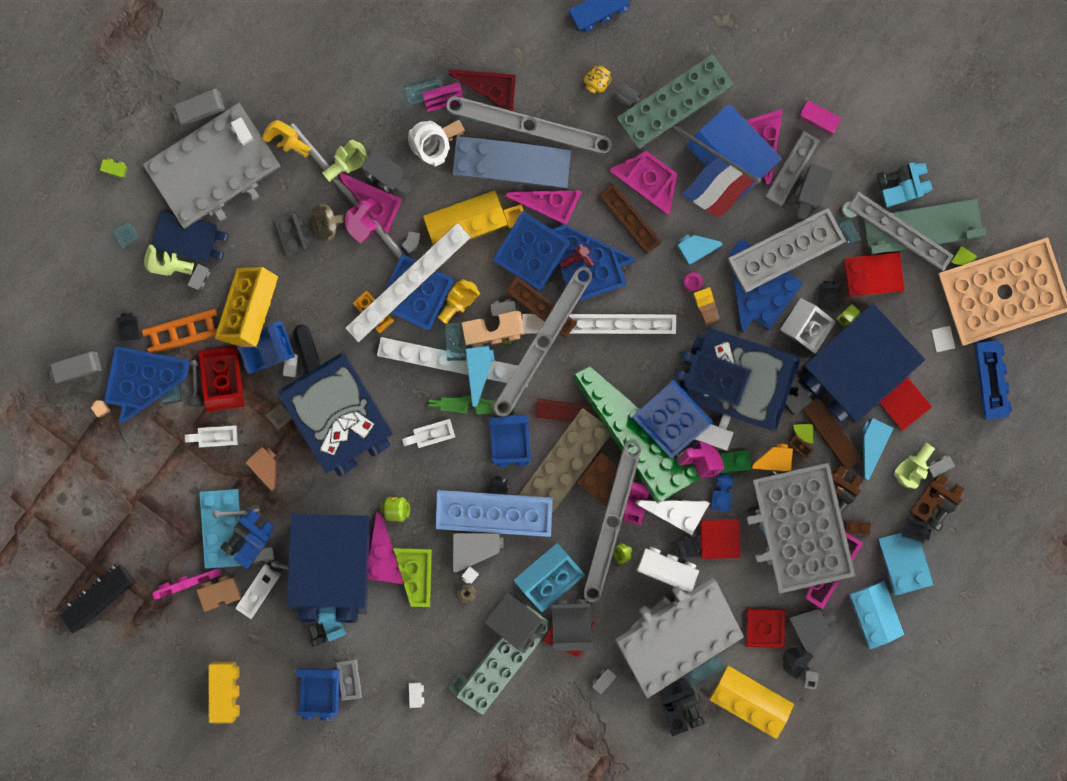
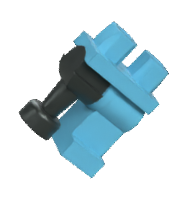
(909, 184)
(333, 629)

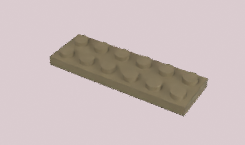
(567, 458)

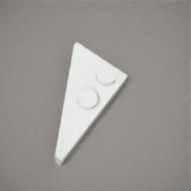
(682, 514)

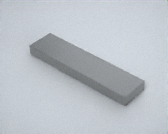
(792, 168)

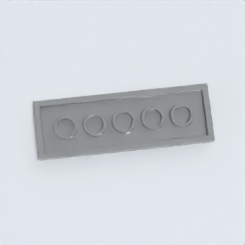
(786, 250)

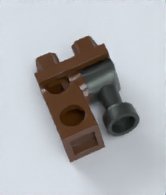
(845, 491)
(937, 496)

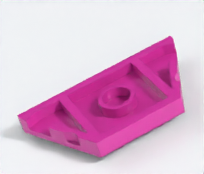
(649, 178)

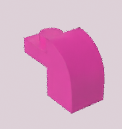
(359, 223)
(705, 457)
(633, 512)

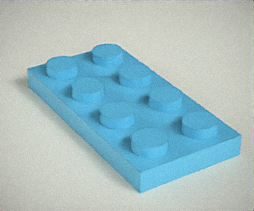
(219, 529)

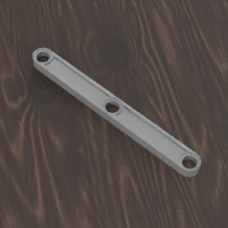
(515, 121)
(550, 330)
(615, 508)

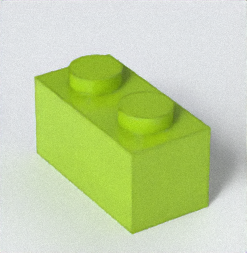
(118, 169)

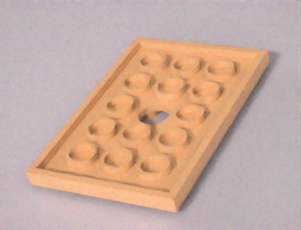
(1034, 297)

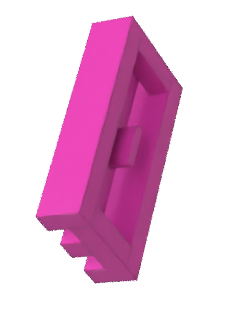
(440, 102)

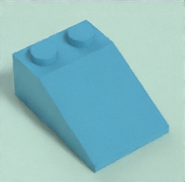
(905, 564)

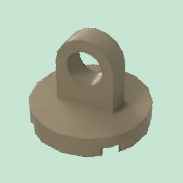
(324, 222)

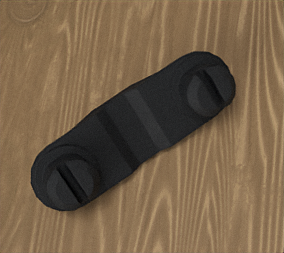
(306, 348)

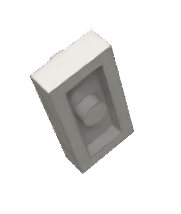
(349, 680)

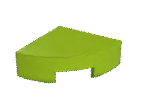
(963, 257)
(804, 431)

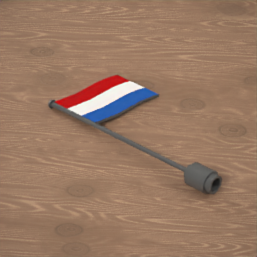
(718, 183)

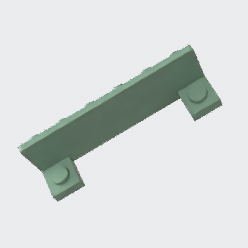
(675, 101)
(938, 223)
(493, 672)

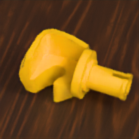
(290, 137)
(458, 298)

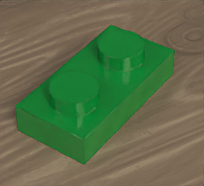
(736, 461)

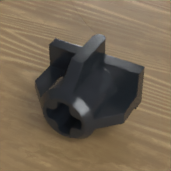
(687, 547)
(796, 660)

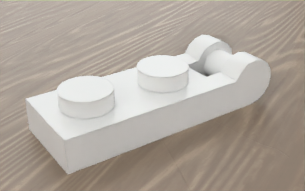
(257, 592)

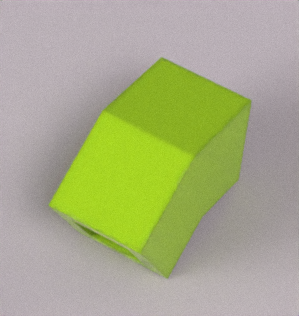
(848, 315)

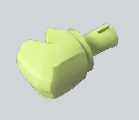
(346, 159)
(166, 267)
(914, 468)

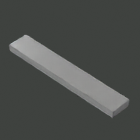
(900, 231)

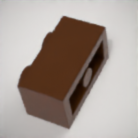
(800, 446)
(857, 527)

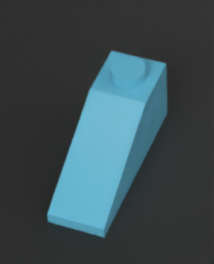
(479, 365)
(874, 440)

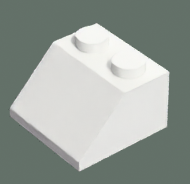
(808, 325)

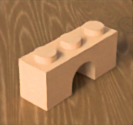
(510, 327)

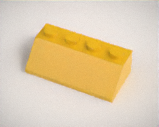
(475, 216)
(246, 306)
(751, 702)

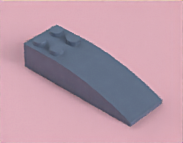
(511, 162)

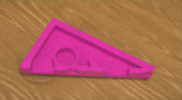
(553, 204)

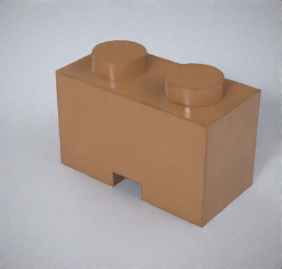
(212, 594)

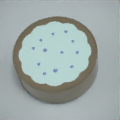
(846, 212)

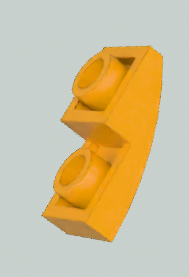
(366, 300)

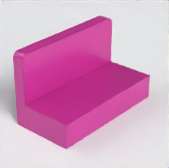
(819, 118)

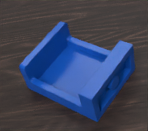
(270, 350)
(510, 440)
(318, 693)

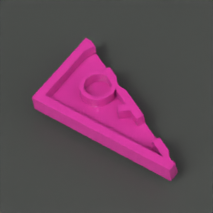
(768, 128)
(386, 206)
(382, 559)
(184, 582)

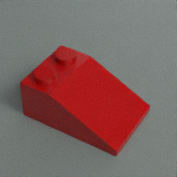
(873, 274)
(221, 378)

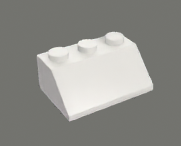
(668, 569)

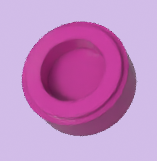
(693, 282)

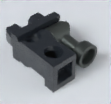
(677, 703)

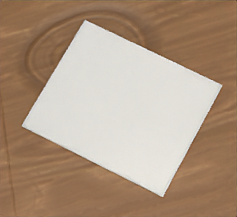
(943, 339)

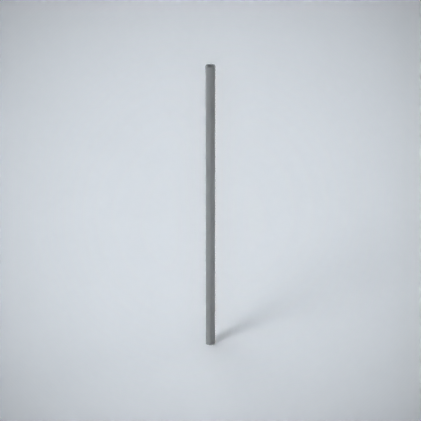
(351, 197)

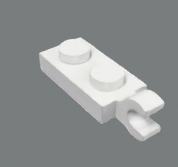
(431, 434)
(214, 436)

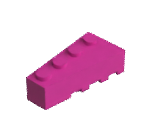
(821, 593)

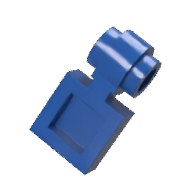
(721, 499)

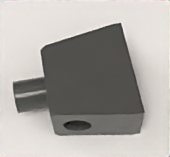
(812, 626)

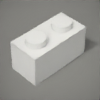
(242, 131)
(470, 575)
(415, 695)

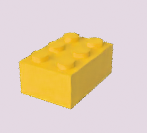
(223, 692)

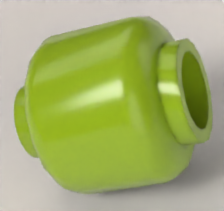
(395, 509)

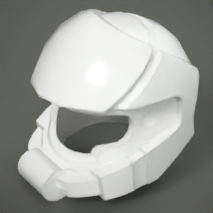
(424, 139)

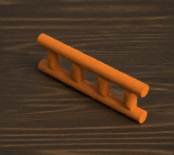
(170, 326)

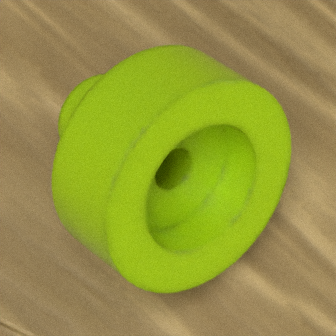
(622, 553)

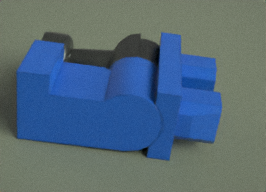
(253, 536)

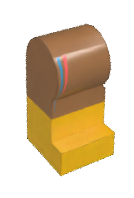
(707, 306)

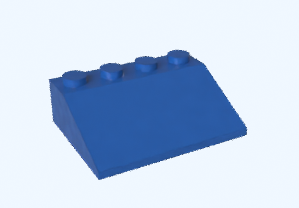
(737, 141)

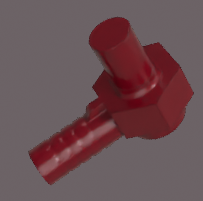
(581, 253)

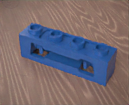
(1000, 370)

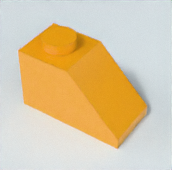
(776, 458)

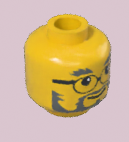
(597, 79)

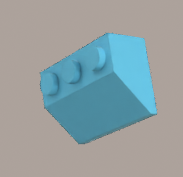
(549, 577)
(876, 614)

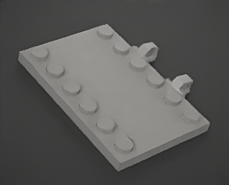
(211, 168)
(802, 528)
(679, 637)

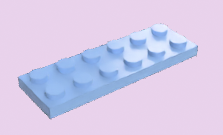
(494, 513)

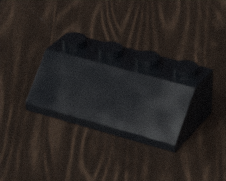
(95, 600)

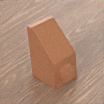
(264, 466)

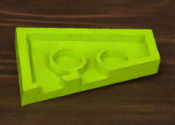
(416, 574)

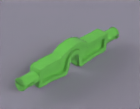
(461, 404)

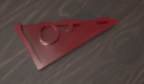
(494, 86)

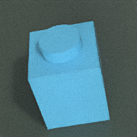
(696, 247)

